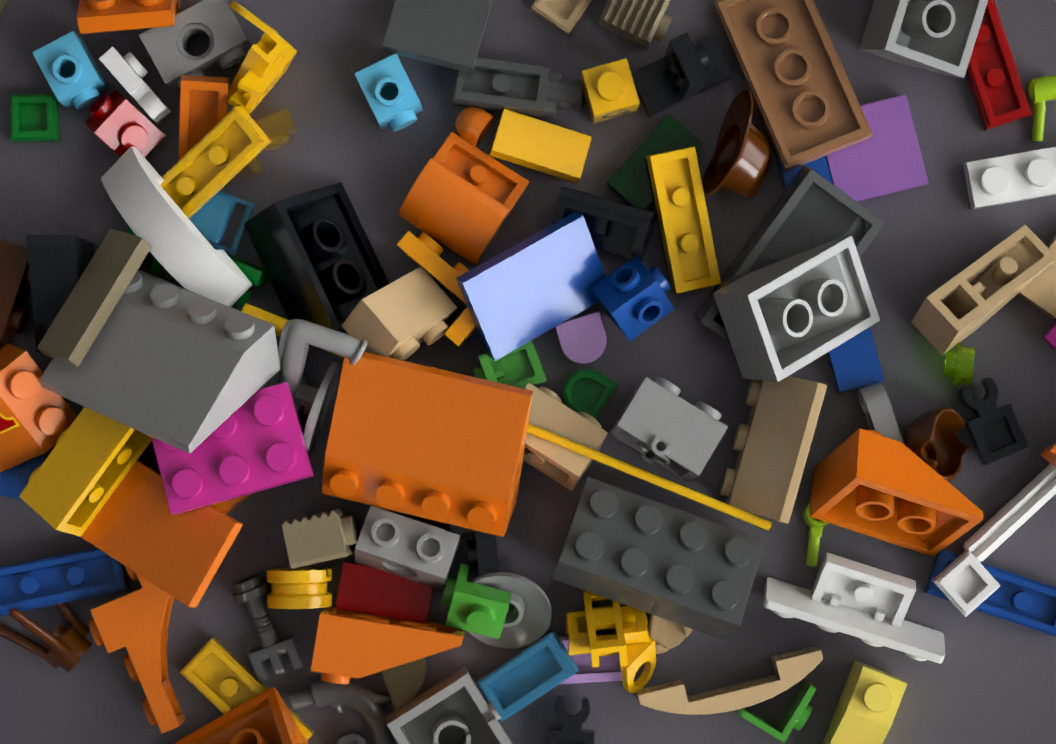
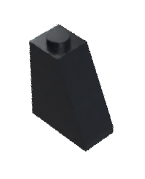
(54, 270)

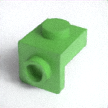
(513, 369)
(475, 606)

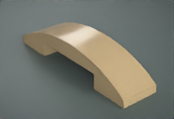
(788, 670)

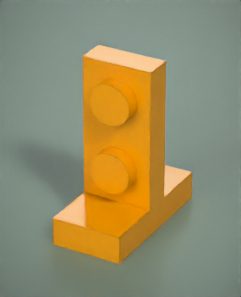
(426, 254)

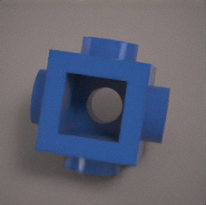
(634, 297)

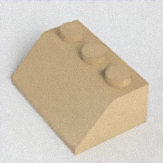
(773, 446)

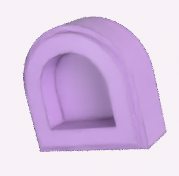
(582, 338)

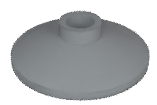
(527, 613)

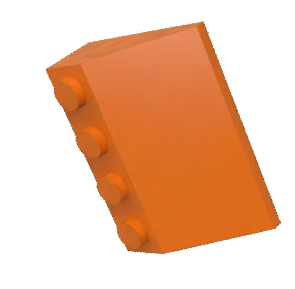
(427, 443)

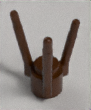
(61, 647)

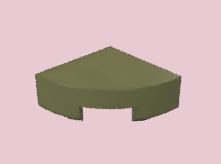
(405, 681)

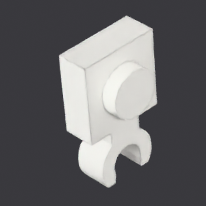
(130, 74)

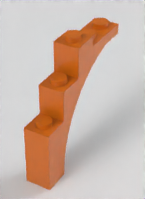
(141, 626)

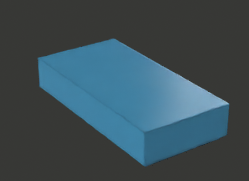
(528, 676)

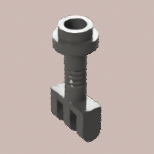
(251, 592)

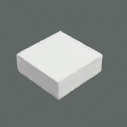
(966, 583)

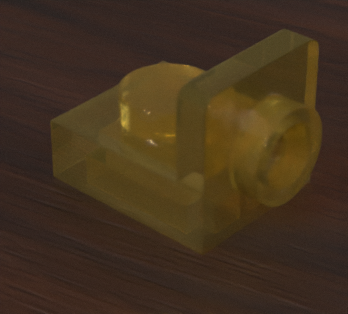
(278, 129)

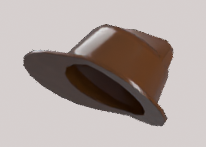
(740, 154)

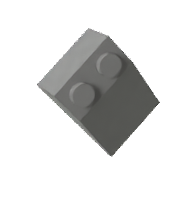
(796, 309)

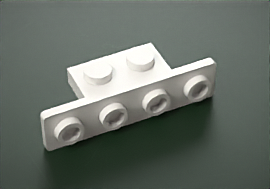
(858, 603)

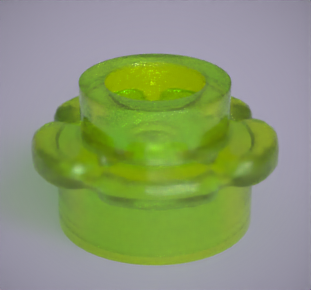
(960, 364)

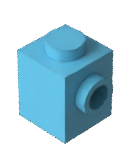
(71, 71)
(390, 93)

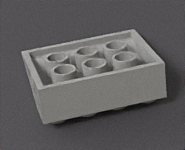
(170, 363)

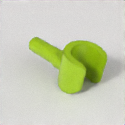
(1040, 91)
(815, 534)

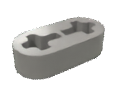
(878, 411)

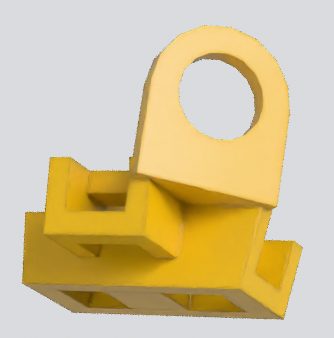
(262, 65)
(629, 642)

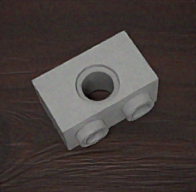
(170, 44)
(406, 548)

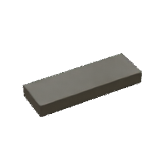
(94, 297)

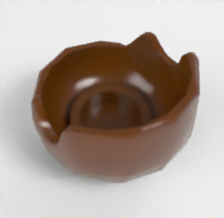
(936, 441)

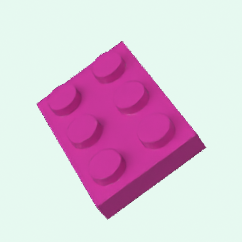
(244, 455)

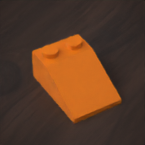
(889, 495)
(364, 643)

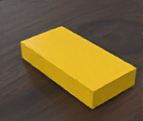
(540, 146)

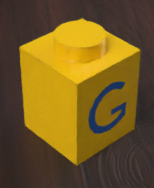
(609, 90)

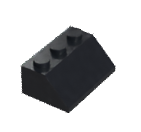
(316, 255)

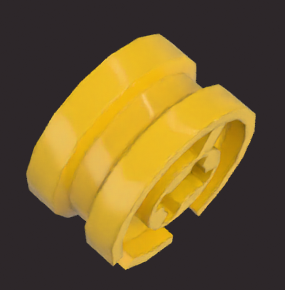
(299, 588)

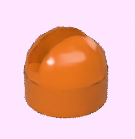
(473, 124)

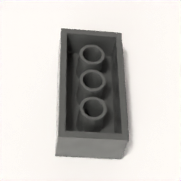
(659, 559)

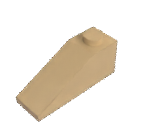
(981, 289)

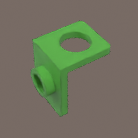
(794, 717)

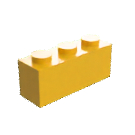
(83, 471)

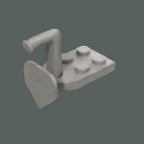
(293, 351)

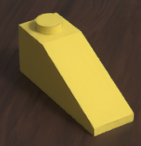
(865, 707)

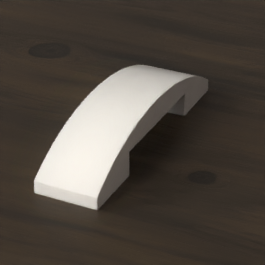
(173, 237)

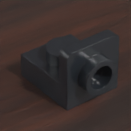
(481, 552)

